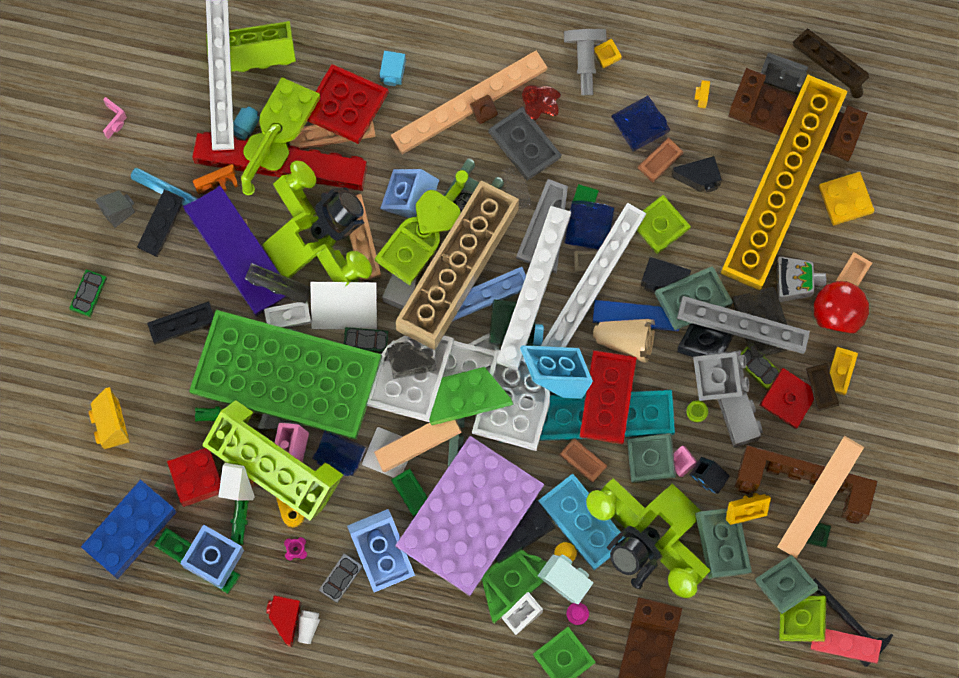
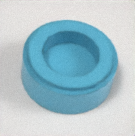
(538, 335)

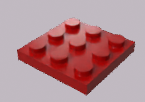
(347, 103)

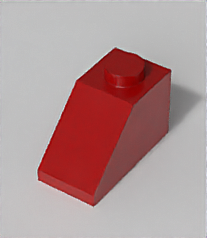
(284, 616)

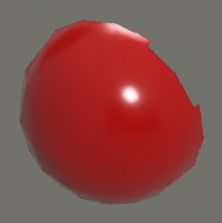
(841, 307)

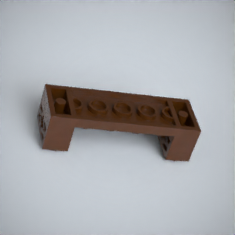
(770, 109)
(754, 460)
(650, 640)

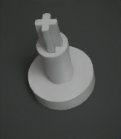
(585, 54)

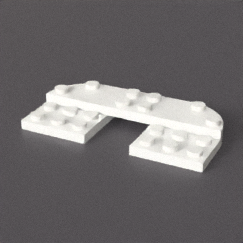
(416, 394)

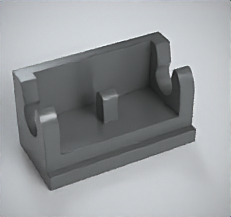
(784, 73)

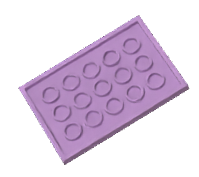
(469, 515)

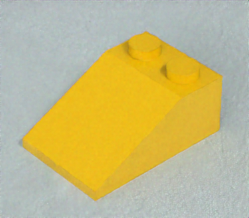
(108, 419)

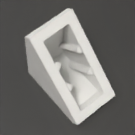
(235, 483)
(522, 613)

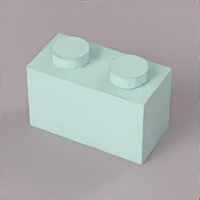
(566, 579)

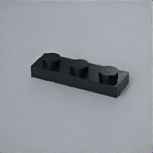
(160, 223)
(181, 323)

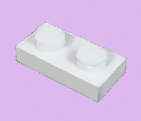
(288, 315)

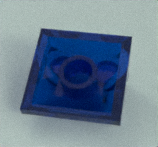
(641, 123)
(589, 224)

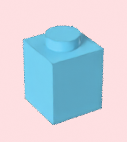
(392, 68)

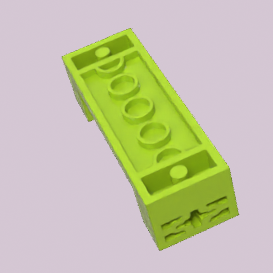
(269, 464)

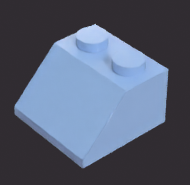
(405, 190)

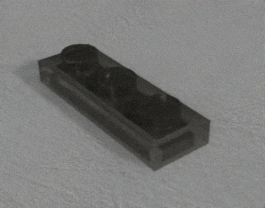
(277, 283)

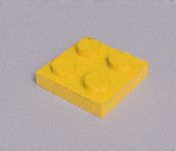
(846, 198)

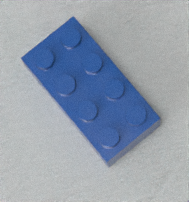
(129, 529)

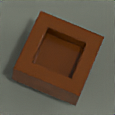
(484, 109)

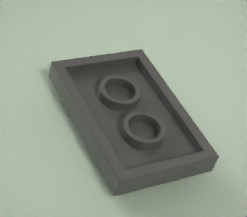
(524, 143)

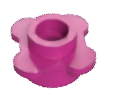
(290, 544)

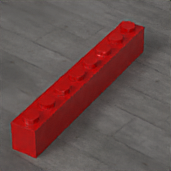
(328, 169)

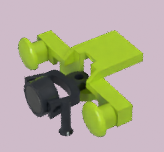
(288, 249)
(644, 542)

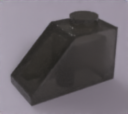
(409, 361)

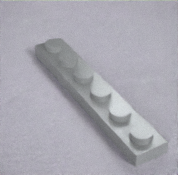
(743, 325)

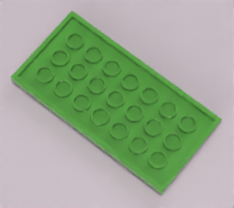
(286, 374)

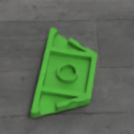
(467, 395)
(510, 580)

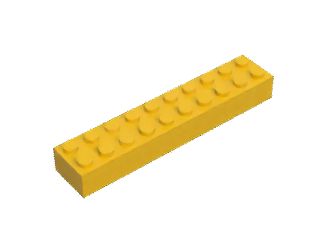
(783, 182)

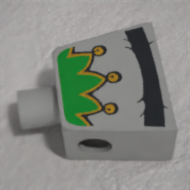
(796, 279)

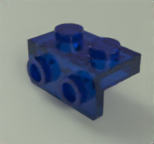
(339, 453)

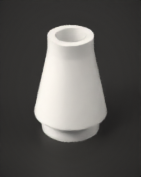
(307, 626)

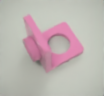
(117, 122)

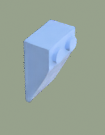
(375, 544)

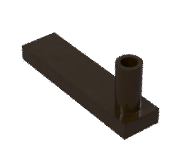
(832, 61)

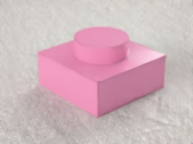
(683, 461)

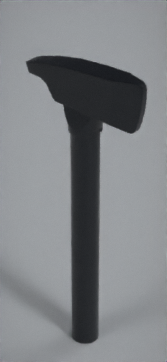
(844, 614)

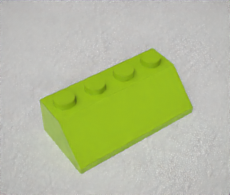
(261, 46)

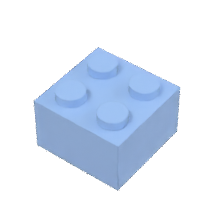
(212, 556)

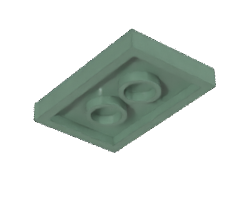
(700, 286)
(722, 544)

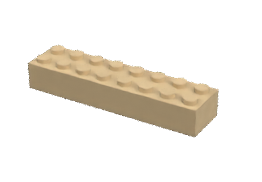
(457, 265)

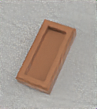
(660, 160)
(583, 460)

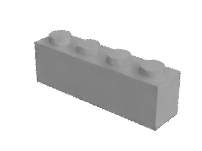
(740, 419)

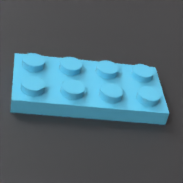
(570, 513)

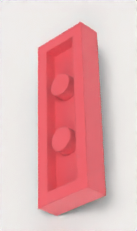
(849, 646)

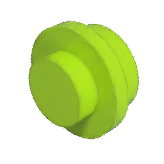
(697, 411)

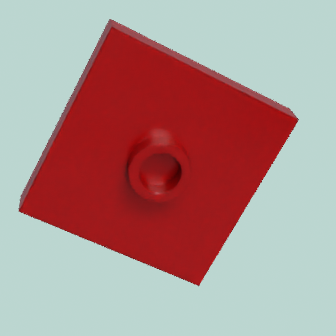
(788, 398)

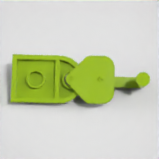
(285, 110)
(411, 249)

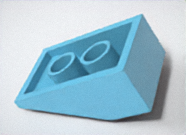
(558, 369)

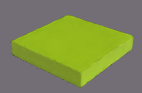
(662, 225)
(804, 621)

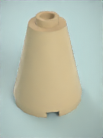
(627, 337)

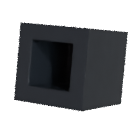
(709, 475)

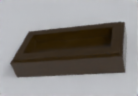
(822, 387)

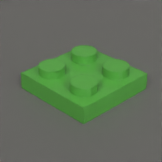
(564, 656)

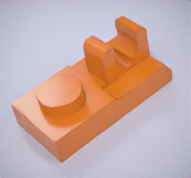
(207, 183)

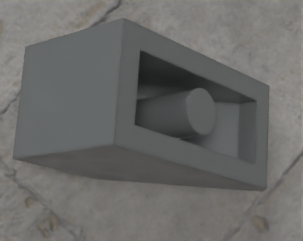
(116, 207)

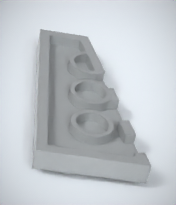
(553, 195)

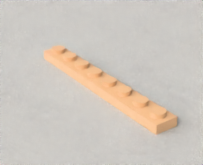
(459, 107)

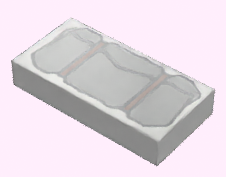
(340, 578)

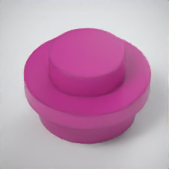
(577, 614)

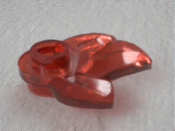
(542, 102)

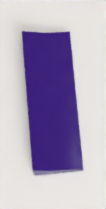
(232, 246)

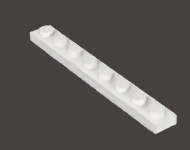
(220, 75)
(595, 277)
(534, 287)

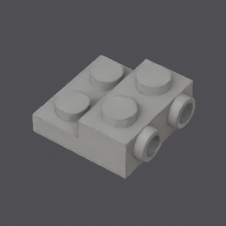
(721, 375)

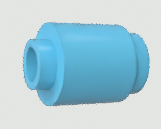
(245, 122)

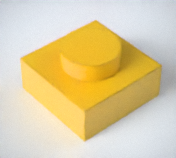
(607, 53)
(702, 93)

